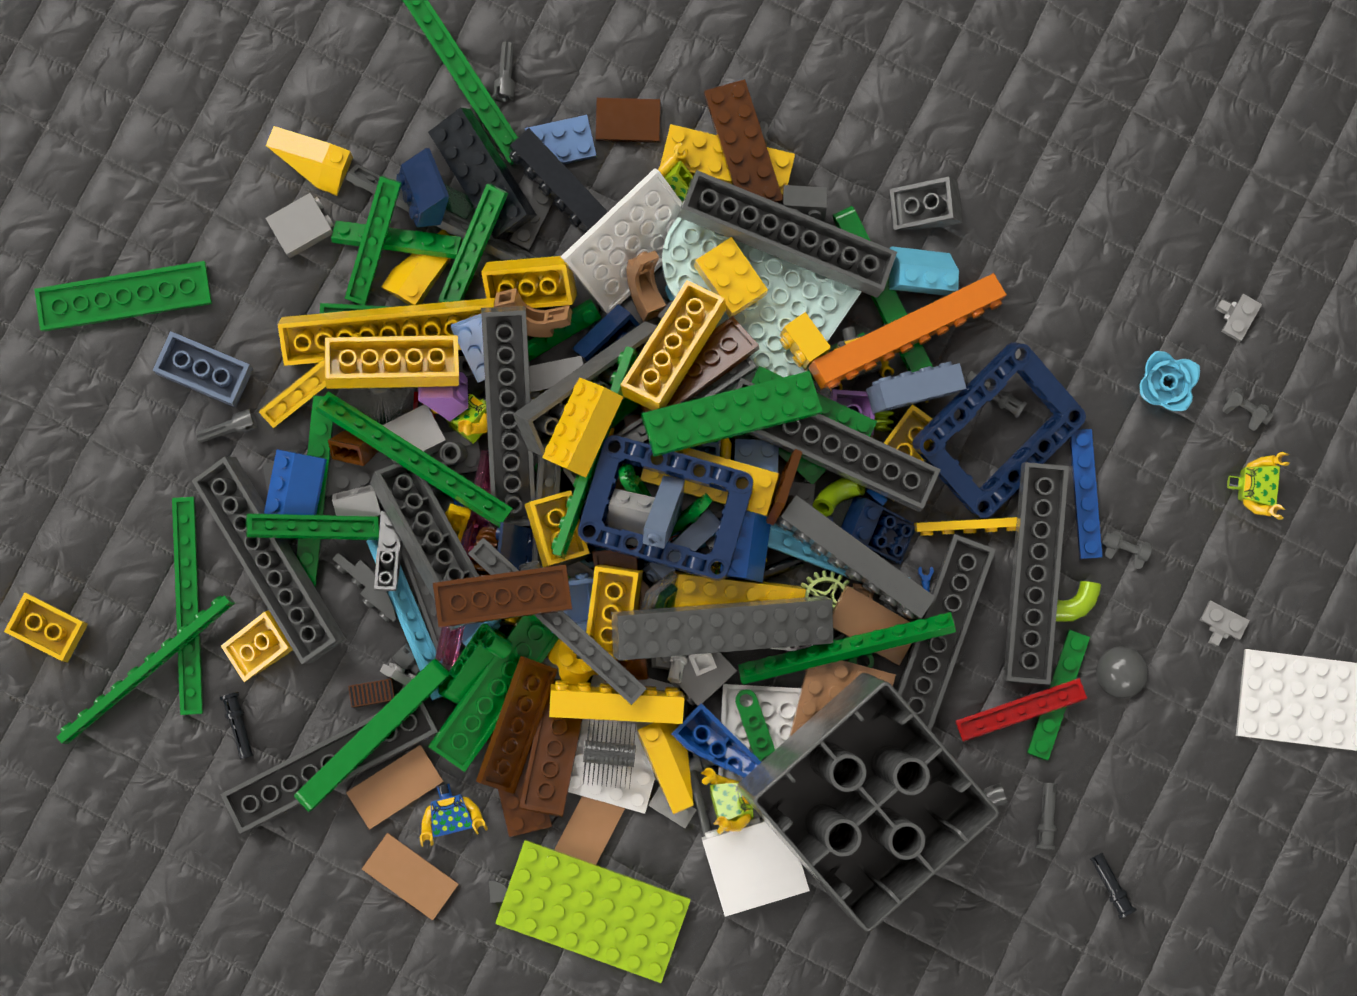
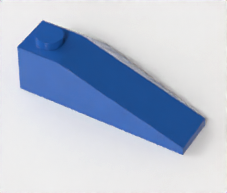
(714, 742)

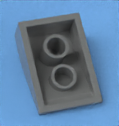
(926, 205)

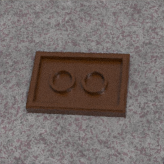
(627, 120)
(783, 487)

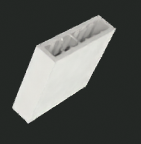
(752, 867)

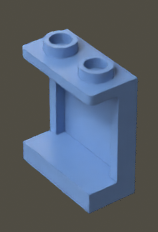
(580, 593)

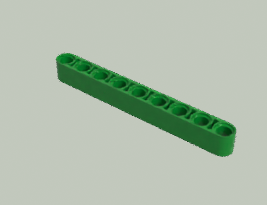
(888, 302)
(372, 735)

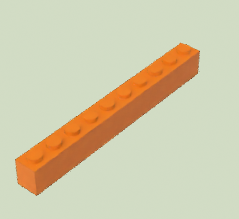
(907, 331)

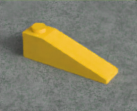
(314, 159)
(415, 277)
(669, 762)

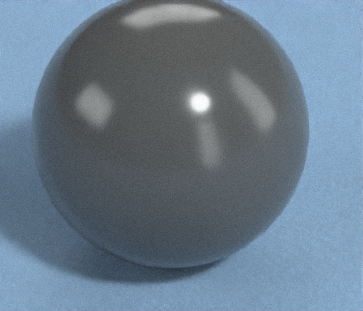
(1122, 672)

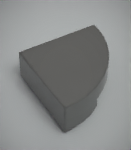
(497, 891)

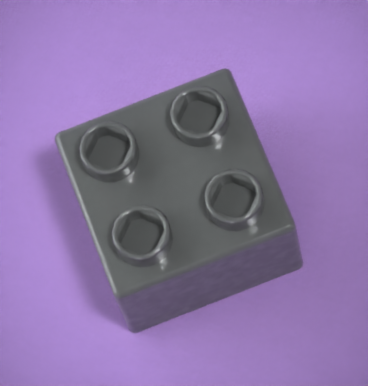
(868, 800)

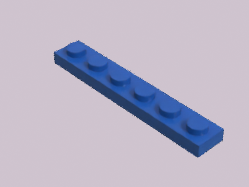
(1085, 494)

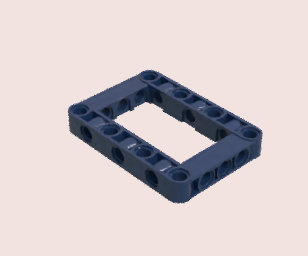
(970, 400)
(680, 467)

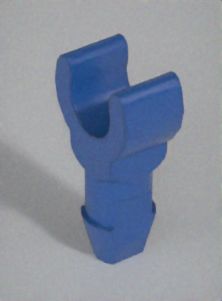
(925, 579)

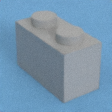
(357, 502)

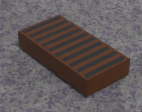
(371, 693)

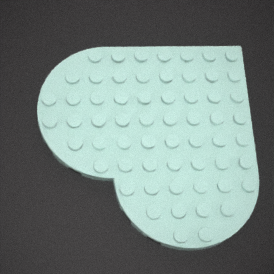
(789, 294)

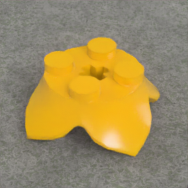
(570, 668)

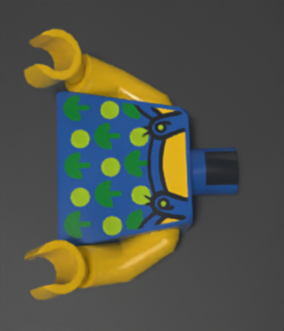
(450, 815)

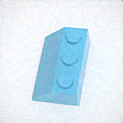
(923, 272)

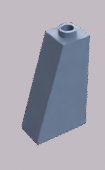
(664, 512)
(692, 537)

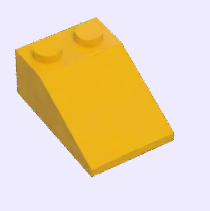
(256, 646)

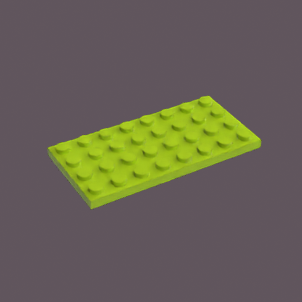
(593, 911)

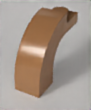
(643, 285)
(539, 322)

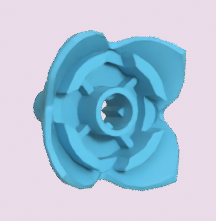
(1181, 372)

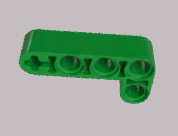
(473, 661)

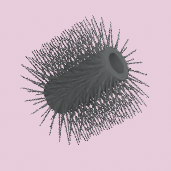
(381, 400)
(608, 753)

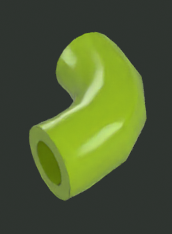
(835, 494)
(1080, 604)

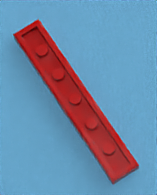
(1021, 709)

